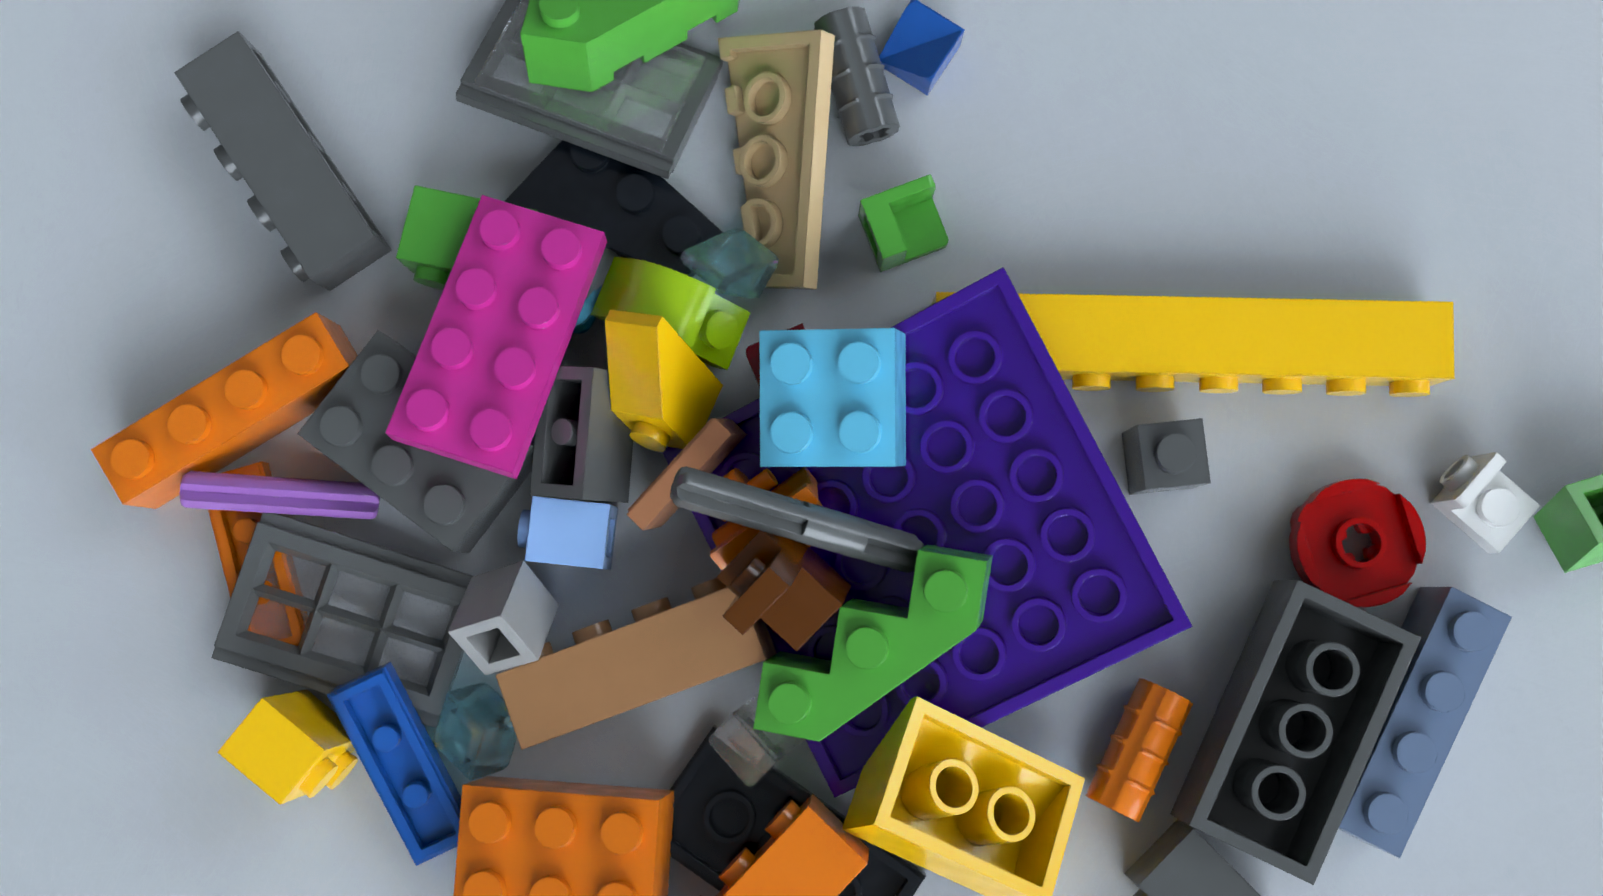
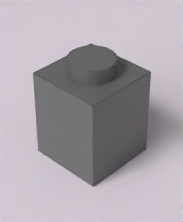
(1166, 456)

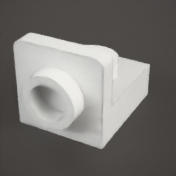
(1484, 501)

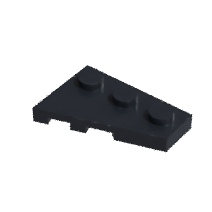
(632, 207)

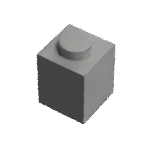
(504, 618)

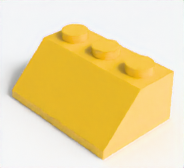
(965, 804)

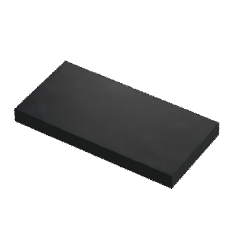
(722, 816)

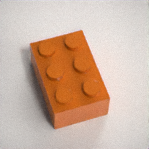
(562, 839)

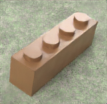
(630, 665)

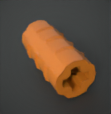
(1139, 749)

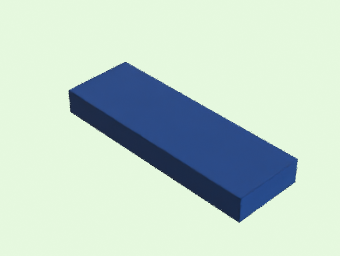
(400, 761)

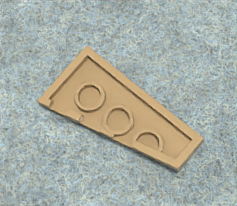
(782, 130)

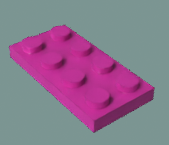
(497, 337)

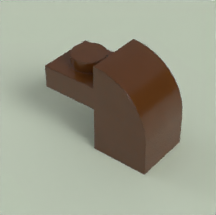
(782, 586)

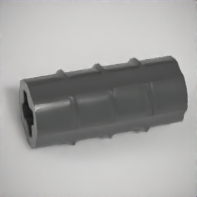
(859, 78)

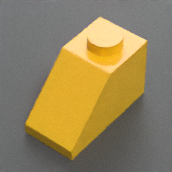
(656, 381)

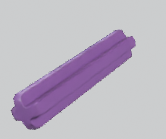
(278, 495)

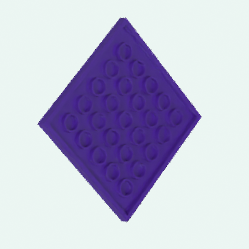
(998, 472)

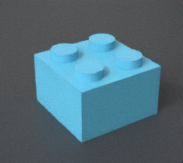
(832, 398)

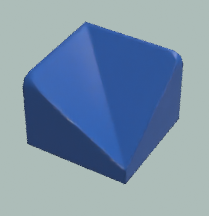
(921, 46)

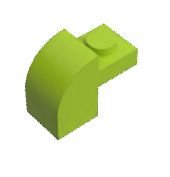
(690, 306)

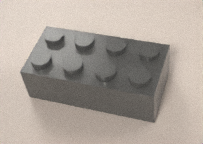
(1295, 728)

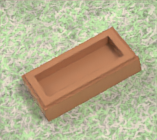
(702, 453)

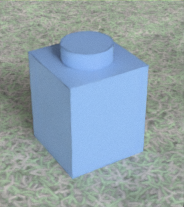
(568, 532)

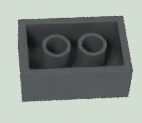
(433, 491)

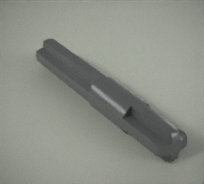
(794, 519)

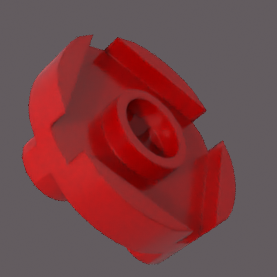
(1389, 561)

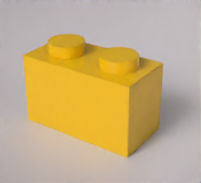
(291, 746)

